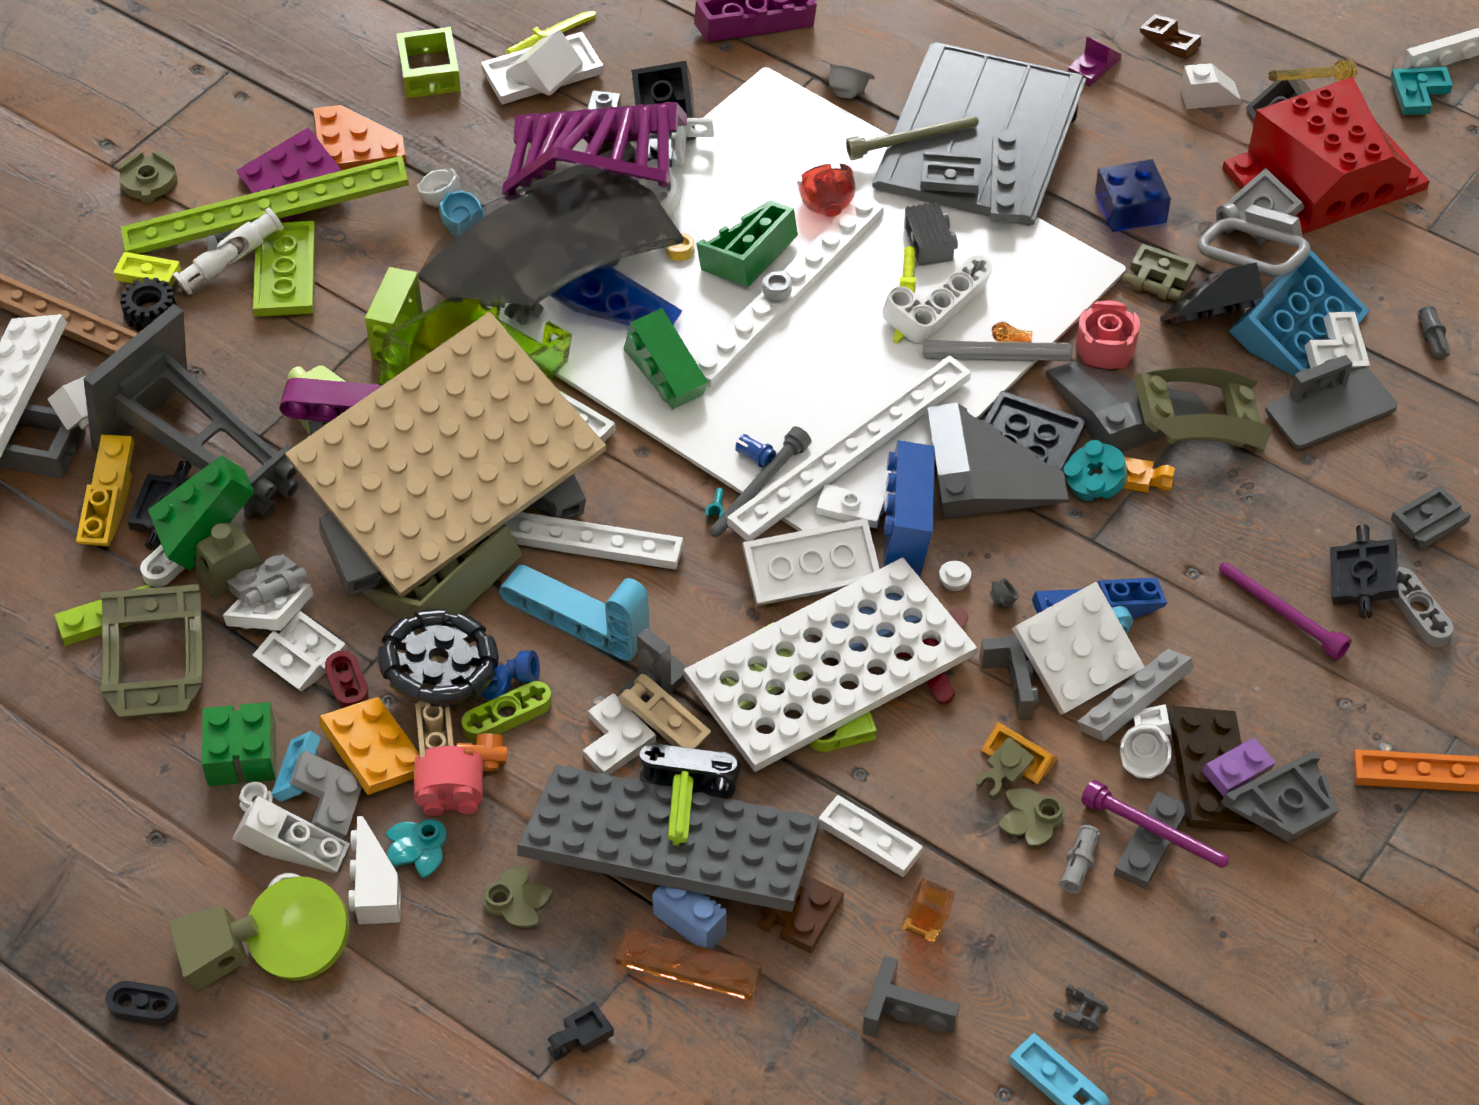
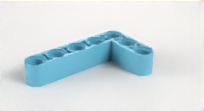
(606, 626)

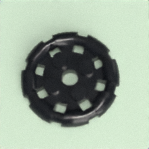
(443, 641)

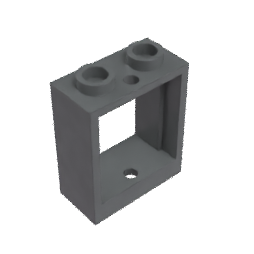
(47, 463)

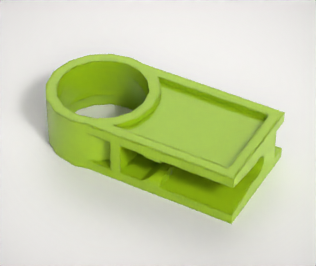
(855, 732)

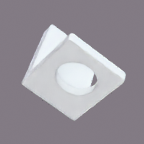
(678, 138)

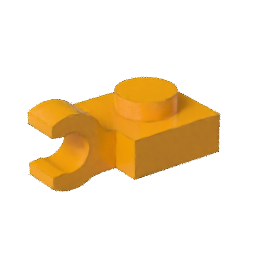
(1142, 475)

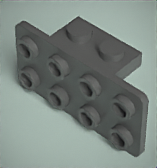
(1329, 402)

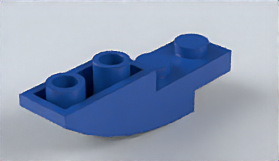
(1137, 595)

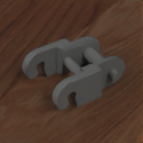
(1078, 1019)

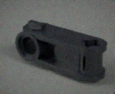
(711, 771)

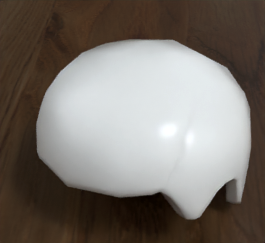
(437, 184)
(1145, 751)

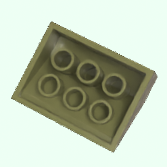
(457, 583)

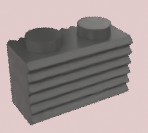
(930, 233)

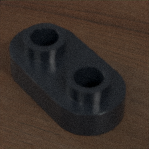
(145, 1001)

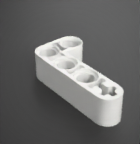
(924, 318)

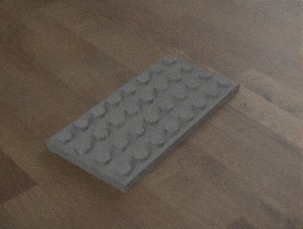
(623, 830)

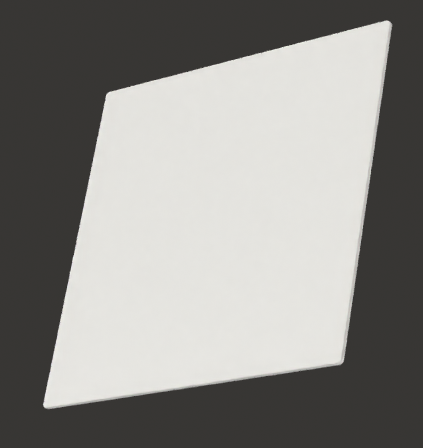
(832, 349)

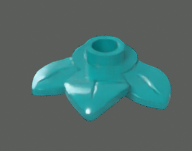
(412, 846)

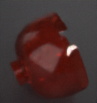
(827, 189)

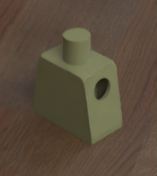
(223, 557)
(210, 944)

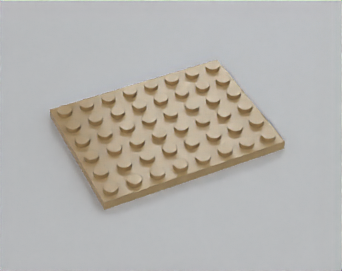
(445, 453)

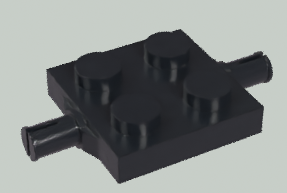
(153, 490)
(1364, 572)

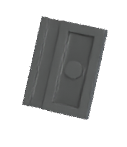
(950, 172)
(1430, 517)

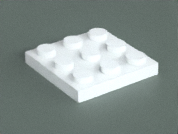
(1078, 648)

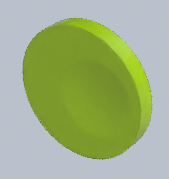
(299, 927)

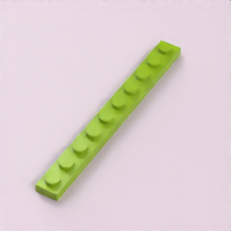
(282, 200)

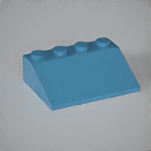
(1294, 314)

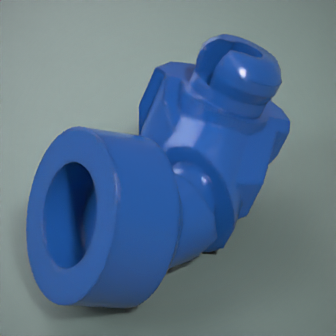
(523, 667)

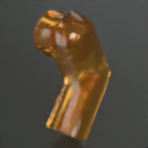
(1005, 332)

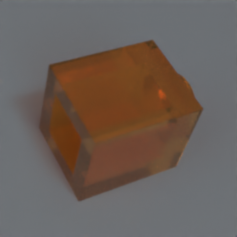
(927, 910)

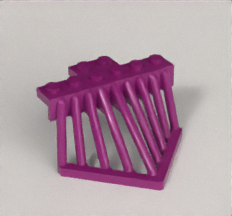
(596, 126)

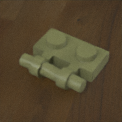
(1161, 266)

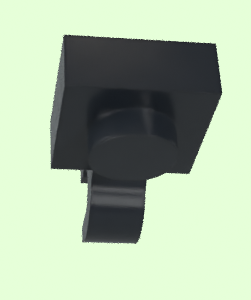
(583, 1028)

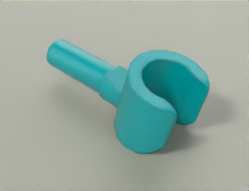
(716, 507)

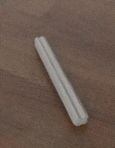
(997, 350)

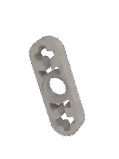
(1421, 620)

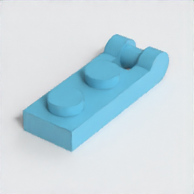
(1054, 1074)

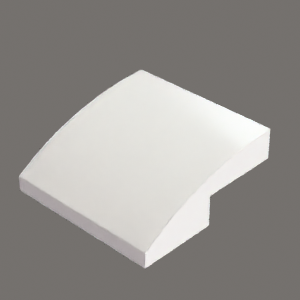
(299, 651)

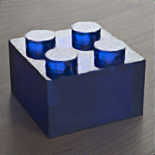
(1132, 195)

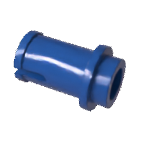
(757, 451)

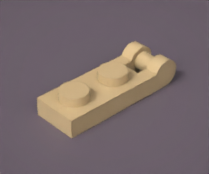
(664, 714)

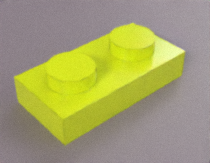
(139, 266)

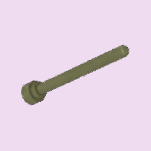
(858, 147)

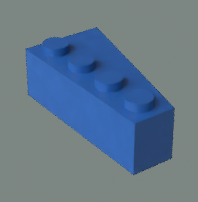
(909, 504)

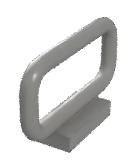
(1261, 223)

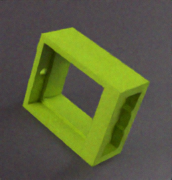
(418, 80)
(392, 306)

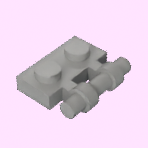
(266, 580)

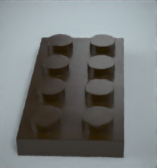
(1197, 739)

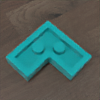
(1416, 84)

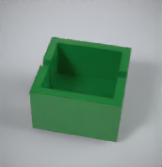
(240, 735)

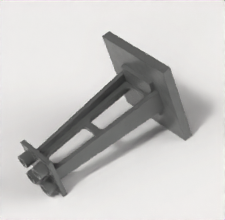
(145, 375)

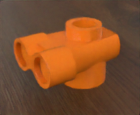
(490, 748)

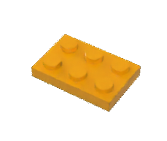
(371, 744)

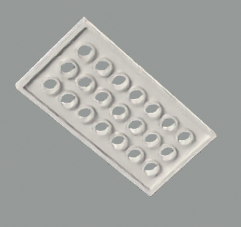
(853, 666)

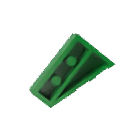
(749, 246)
(664, 359)
(197, 506)

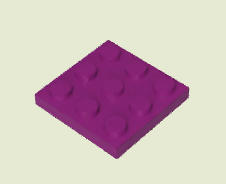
(287, 163)

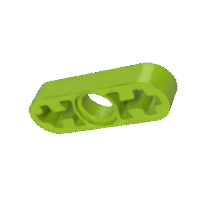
(501, 724)

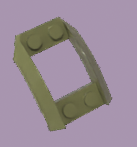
(1237, 428)
(151, 606)

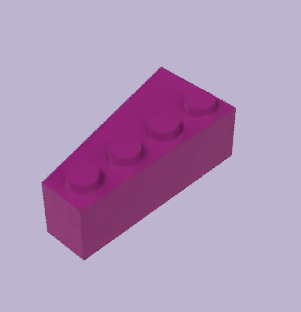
(744, 18)

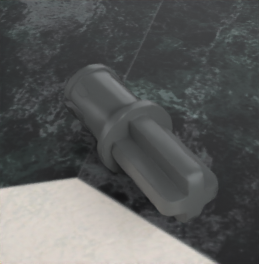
(1434, 331)

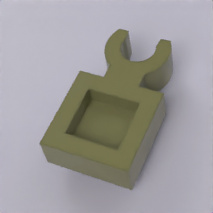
(1007, 764)

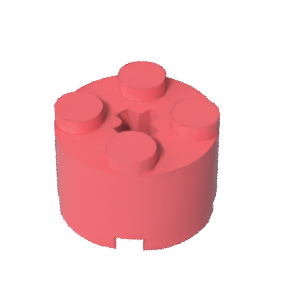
(1107, 335)
(448, 780)

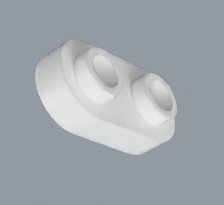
(159, 563)

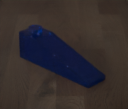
(612, 297)

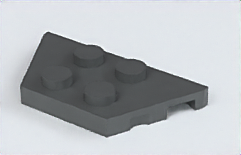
(1286, 799)

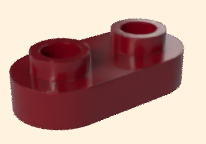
(348, 682)

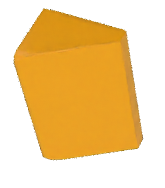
(1043, 759)

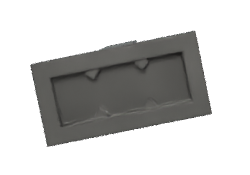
(1010, 654)
(657, 663)
(906, 1004)

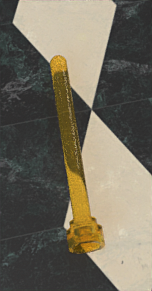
(1341, 70)

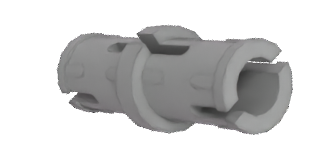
(1080, 859)

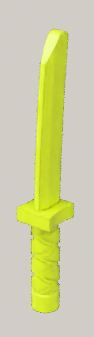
(563, 26)
(908, 280)

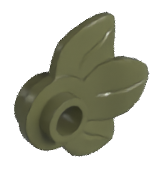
(1028, 815)
(521, 897)

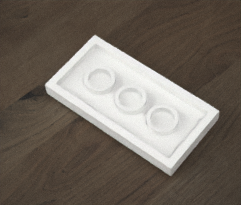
(510, 89)
(809, 561)

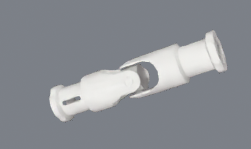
(214, 261)

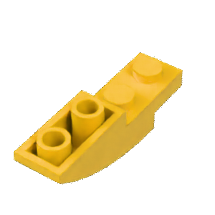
(108, 492)

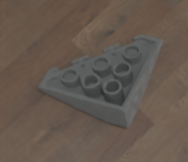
(1112, 404)
(985, 470)

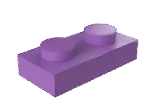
(1238, 766)

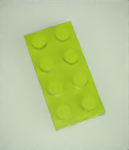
(285, 271)

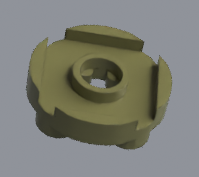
(147, 189)

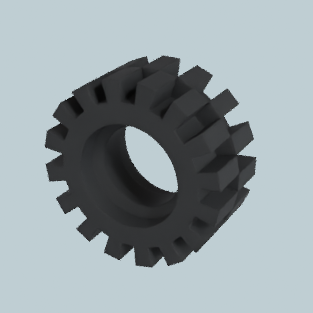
(143, 293)

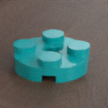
(1095, 456)

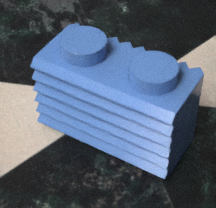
(690, 915)

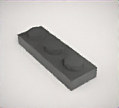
(1146, 848)

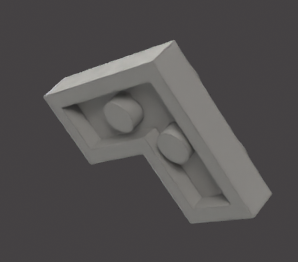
(335, 788)

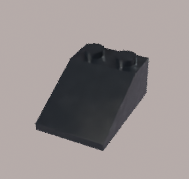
(665, 84)

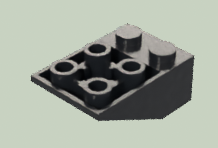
(1217, 294)

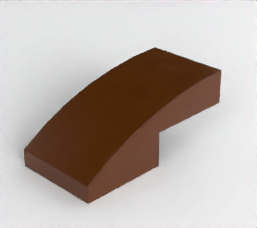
(1166, 35)

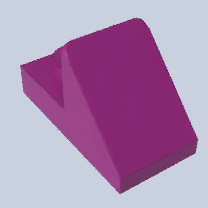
(1094, 61)

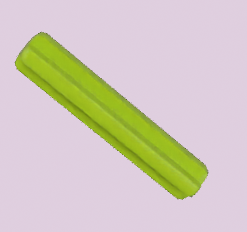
(680, 808)

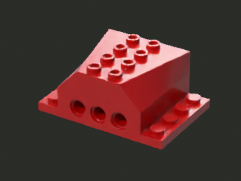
(1327, 155)

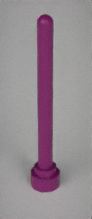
(1334, 643)
(1098, 797)

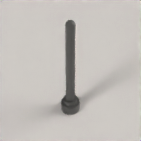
(795, 442)

